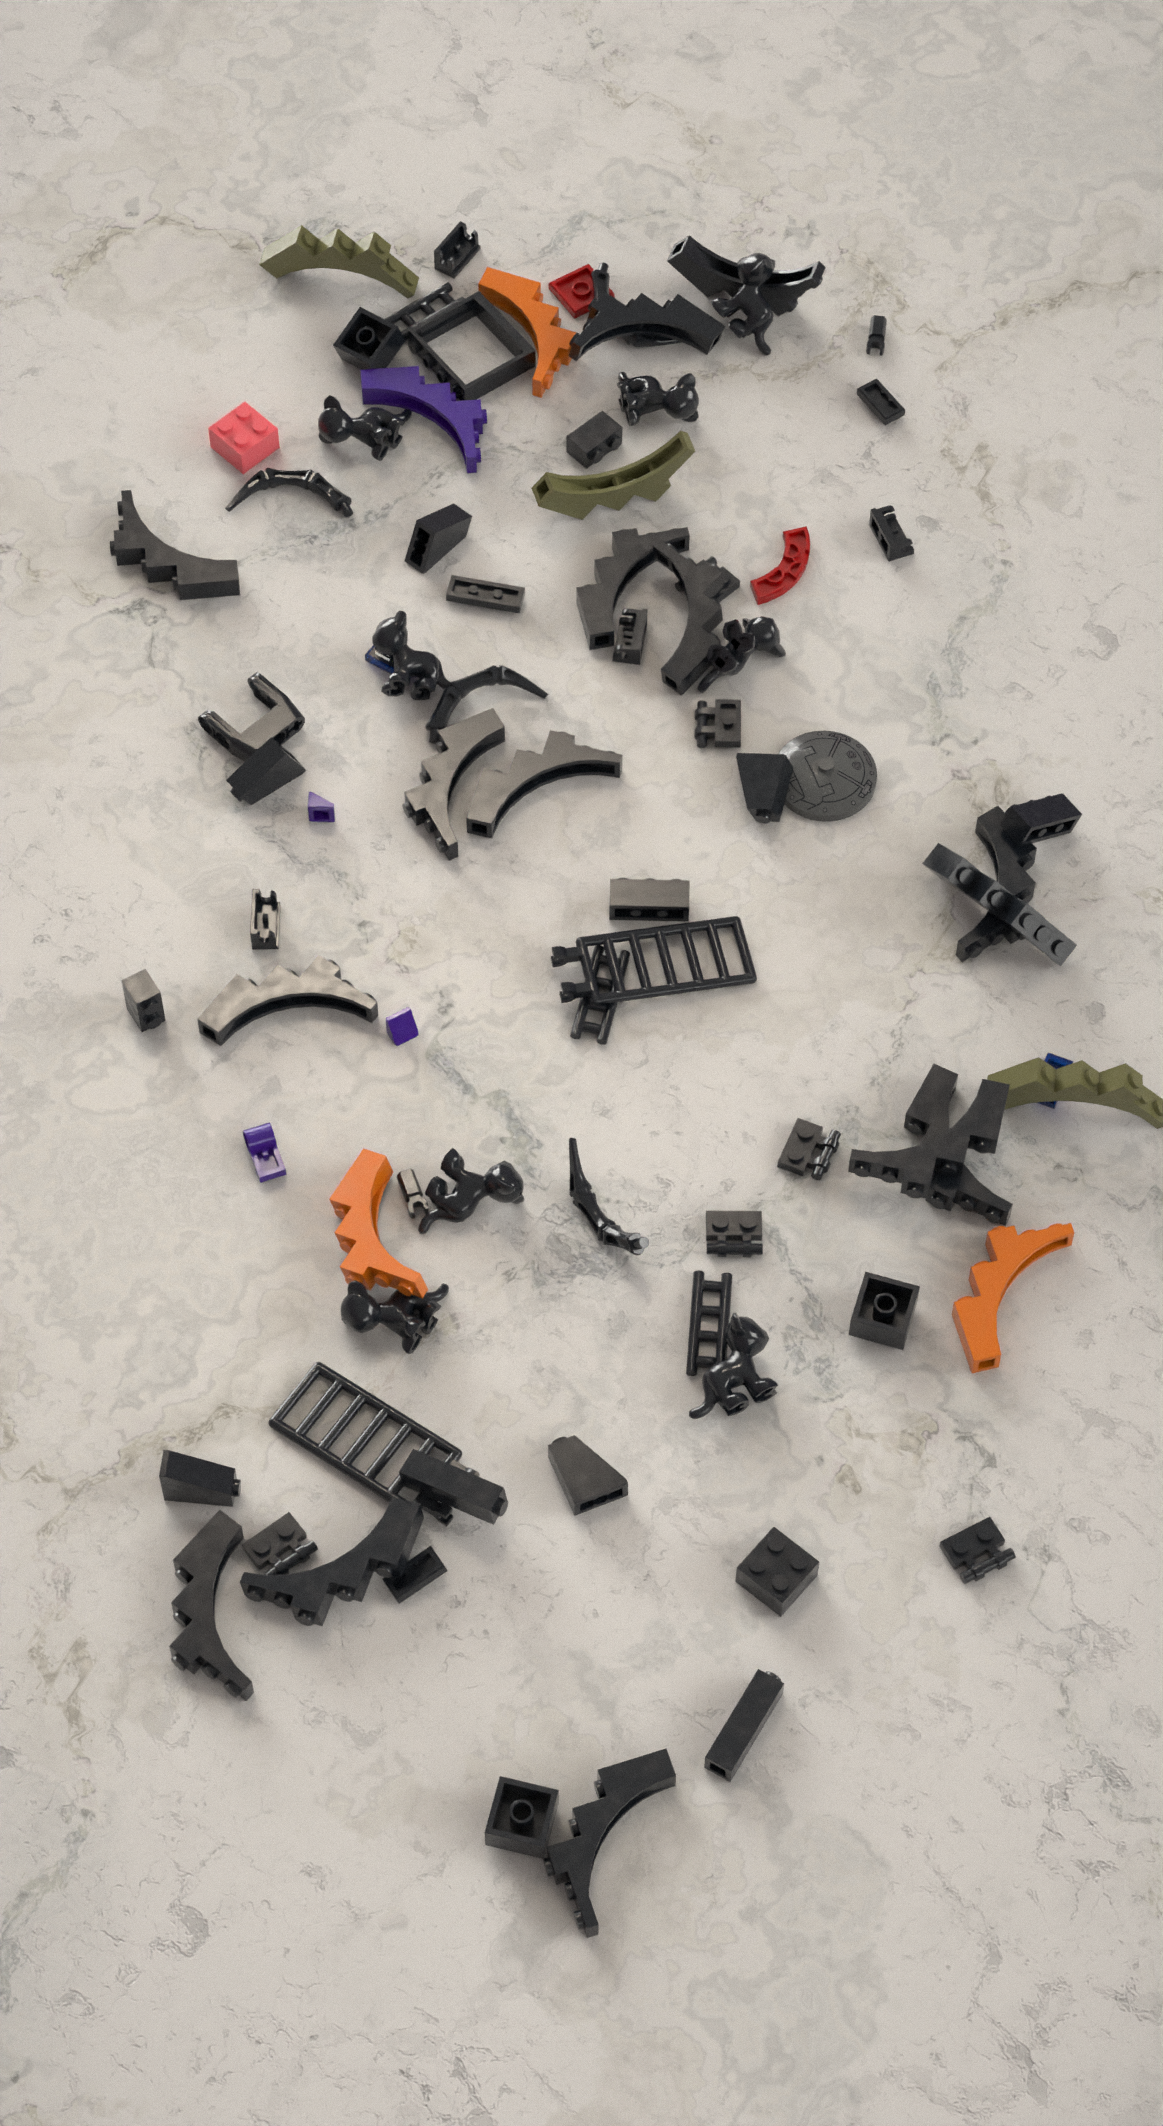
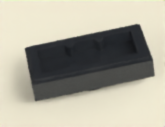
(880, 401)
(416, 1575)

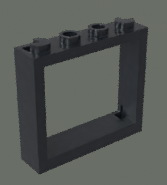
(452, 317)

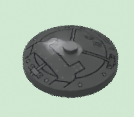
(829, 776)

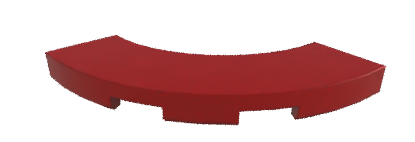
(788, 571)

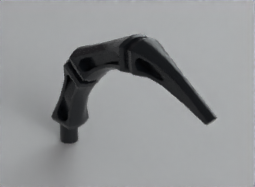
(600, 285)
(305, 479)
(461, 688)
(586, 1201)

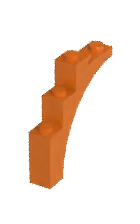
(523, 302)
(357, 1205)
(1009, 1256)

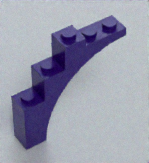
(407, 390)

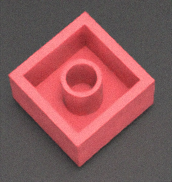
(244, 437)

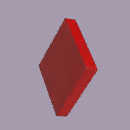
(575, 290)

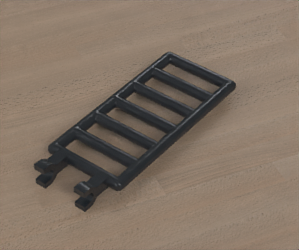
(590, 989)
(437, 1509)

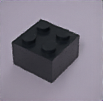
(369, 341)
(884, 1310)
(777, 1571)
(521, 1817)

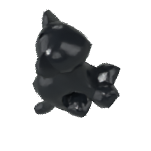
(753, 272)
(646, 395)
(369, 427)
(759, 634)
(391, 640)
(499, 1182)
(399, 1313)
(745, 1341)

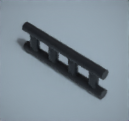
(423, 304)
(609, 1009)
(721, 1312)

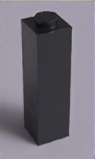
(453, 1487)
(744, 1724)

